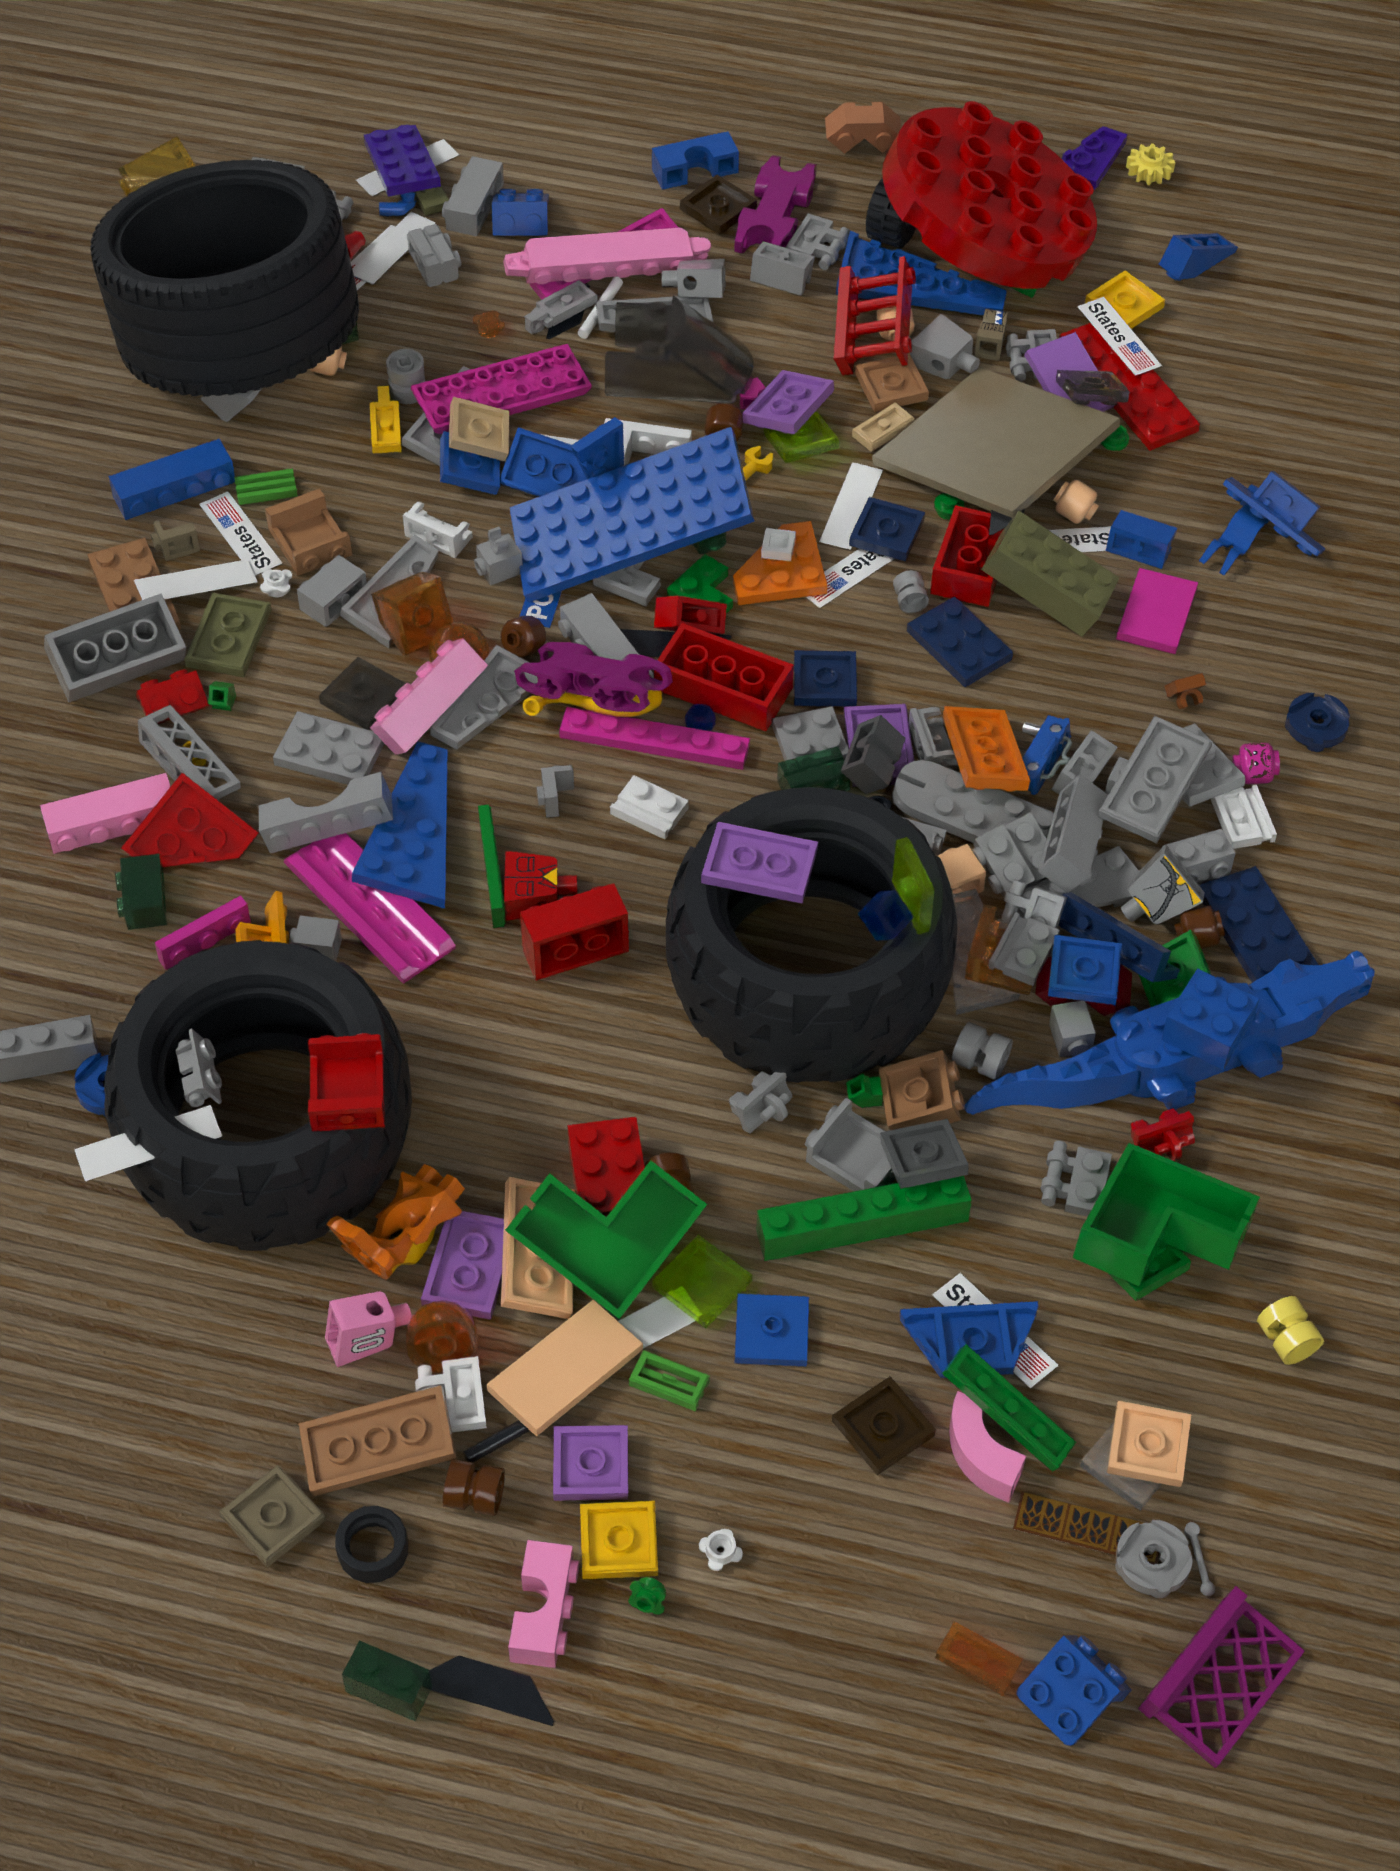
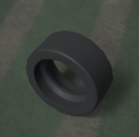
(369, 1517)

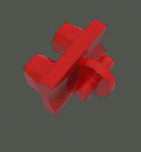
(1165, 1136)

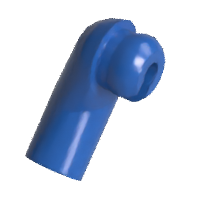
(398, 208)

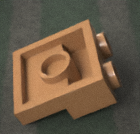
(921, 1091)

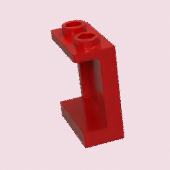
(346, 1082)

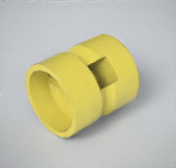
(1288, 1326)

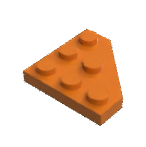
(775, 580)

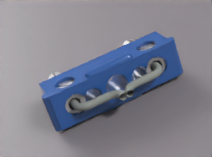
(1049, 743)

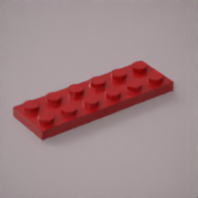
(1152, 407)

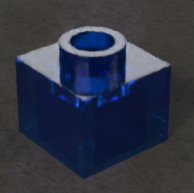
(886, 915)

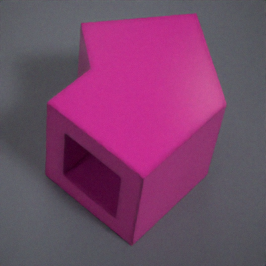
(752, 393)

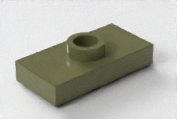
(431, 200)

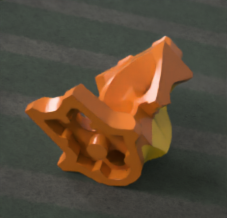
(415, 1210)

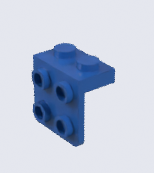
(520, 213)
(1072, 1688)

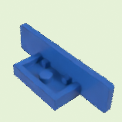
(1281, 505)

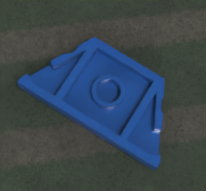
(990, 1330)

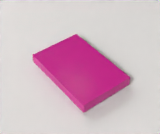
(1157, 611)

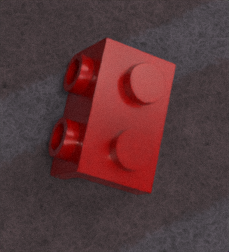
(182, 692)

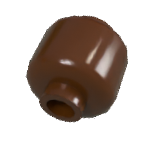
(722, 417)
(523, 636)
(1204, 923)

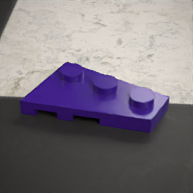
(1095, 154)

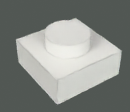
(778, 544)

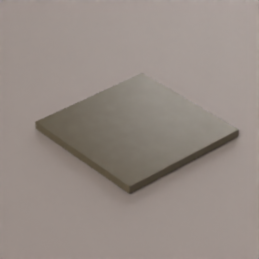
(996, 442)

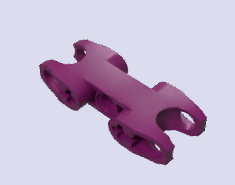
(779, 195)
(606, 680)

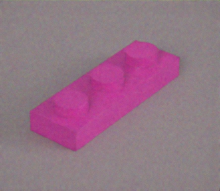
(202, 932)

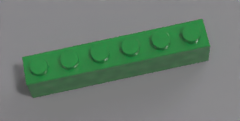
(861, 1217)

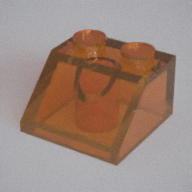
(413, 610)

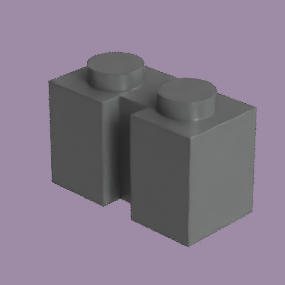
(873, 754)

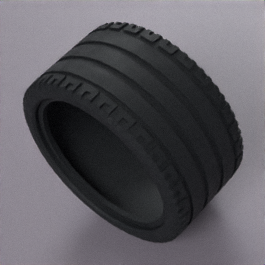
(226, 277)

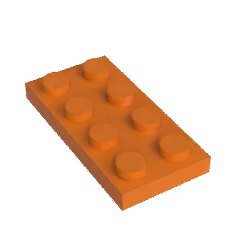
(985, 749)

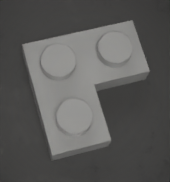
(630, 584)

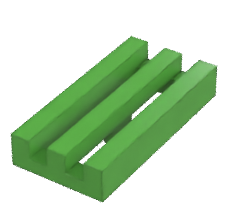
(271, 486)
(665, 1392)

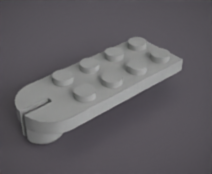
(942, 800)

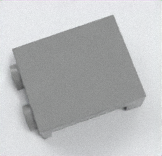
(849, 1150)

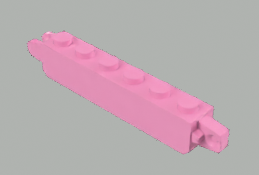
(605, 255)

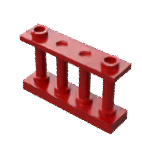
(849, 308)

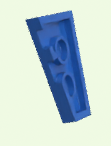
(601, 449)

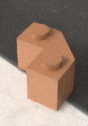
(853, 123)

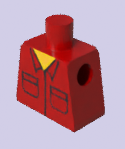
(532, 882)

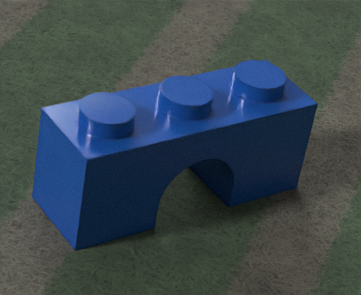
(712, 152)

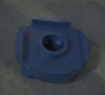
(1313, 734)

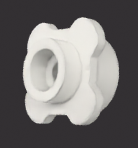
(276, 582)
(724, 1539)

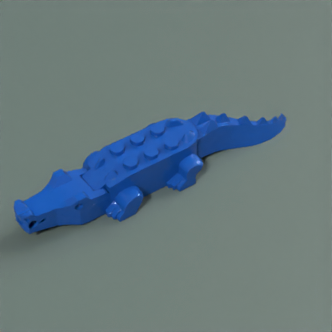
(1138, 1063)

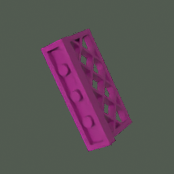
(1195, 1655)

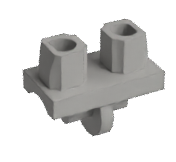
(765, 1101)

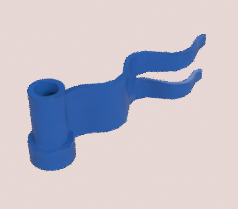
(1239, 533)

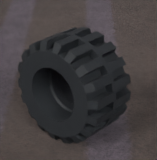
(883, 221)

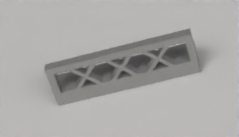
(173, 757)

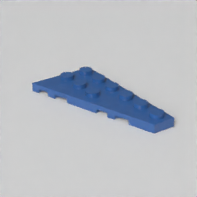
(933, 286)
(410, 850)

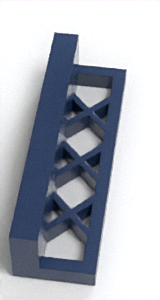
(1137, 950)

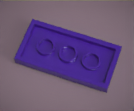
(401, 160)

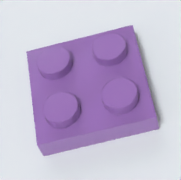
(590, 1463)

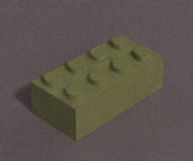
(1050, 573)

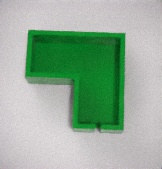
(1160, 1202)
(610, 1254)

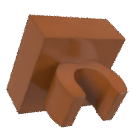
(1185, 687)

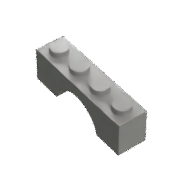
(360, 805)

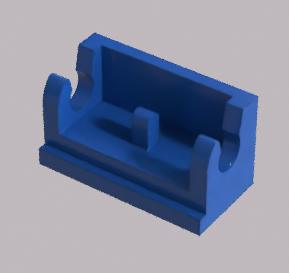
(1140, 539)

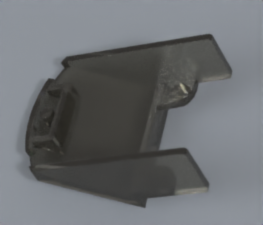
(675, 355)

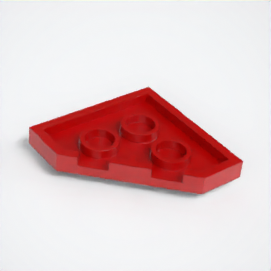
(190, 828)

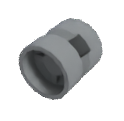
(404, 369)
(982, 1051)

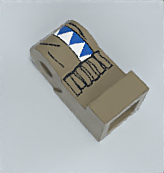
(991, 331)

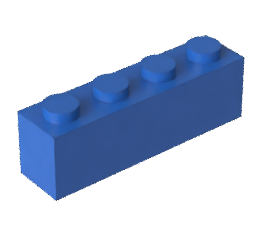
(172, 479)

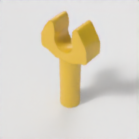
(755, 464)

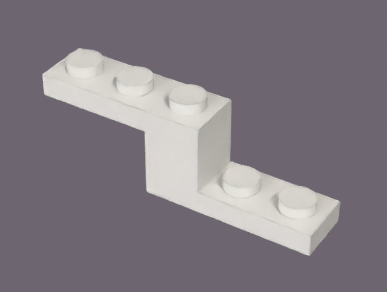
(645, 438)

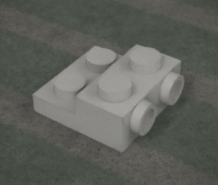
(1012, 853)

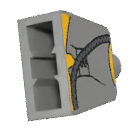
(1162, 889)

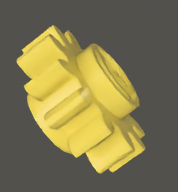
(1150, 164)

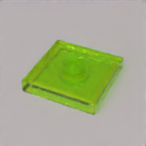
(811, 439)
(913, 884)
(702, 1281)

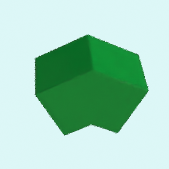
(224, 690)
(865, 1091)

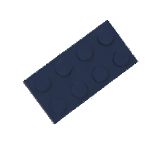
(1255, 923)

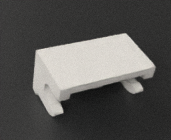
(437, 533)

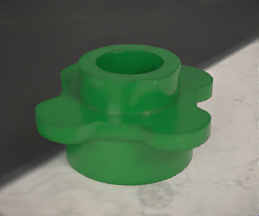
(647, 1595)

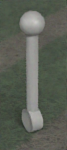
(1192, 1531)

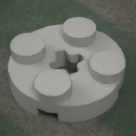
(1147, 1578)

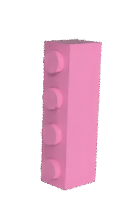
(428, 696)
(102, 813)

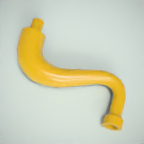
(535, 704)

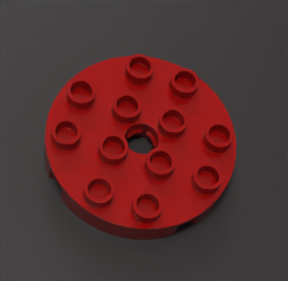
(990, 196)

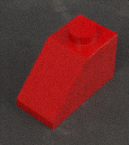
(698, 613)

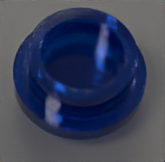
(700, 717)

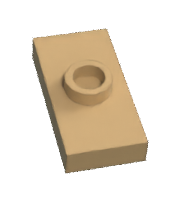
(882, 427)

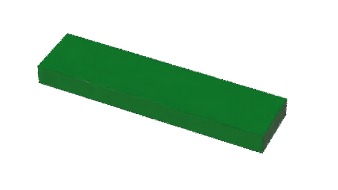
(491, 866)
(1009, 1408)

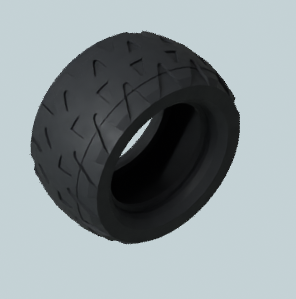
(246, 1002)
(810, 1022)

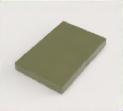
(228, 634)

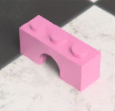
(538, 1635)

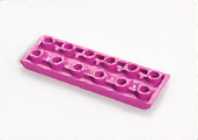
(508, 385)
(384, 922)

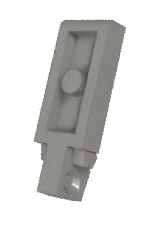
(560, 307)

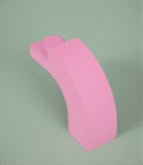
(979, 1455)

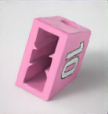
(362, 1326)

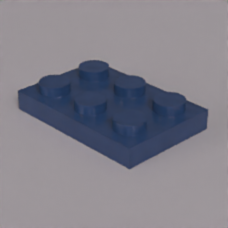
(959, 641)

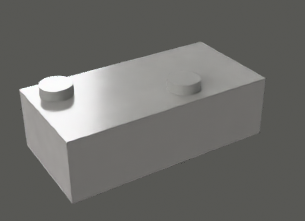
(114, 647)

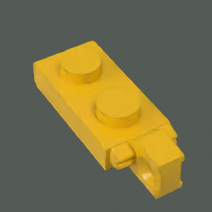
(385, 423)

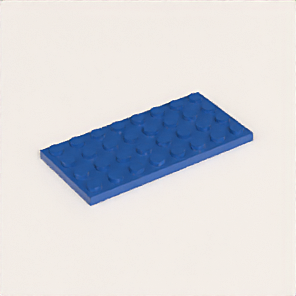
(631, 514)

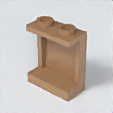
(307, 532)

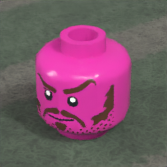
(1257, 762)

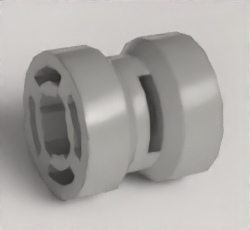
(910, 591)

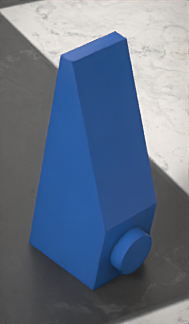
(1194, 253)

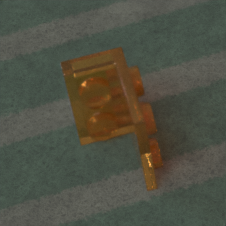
(983, 946)

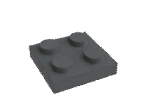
(924, 1153)

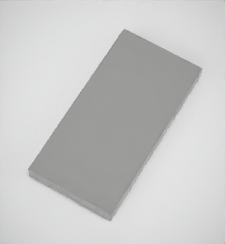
(1155, 779)

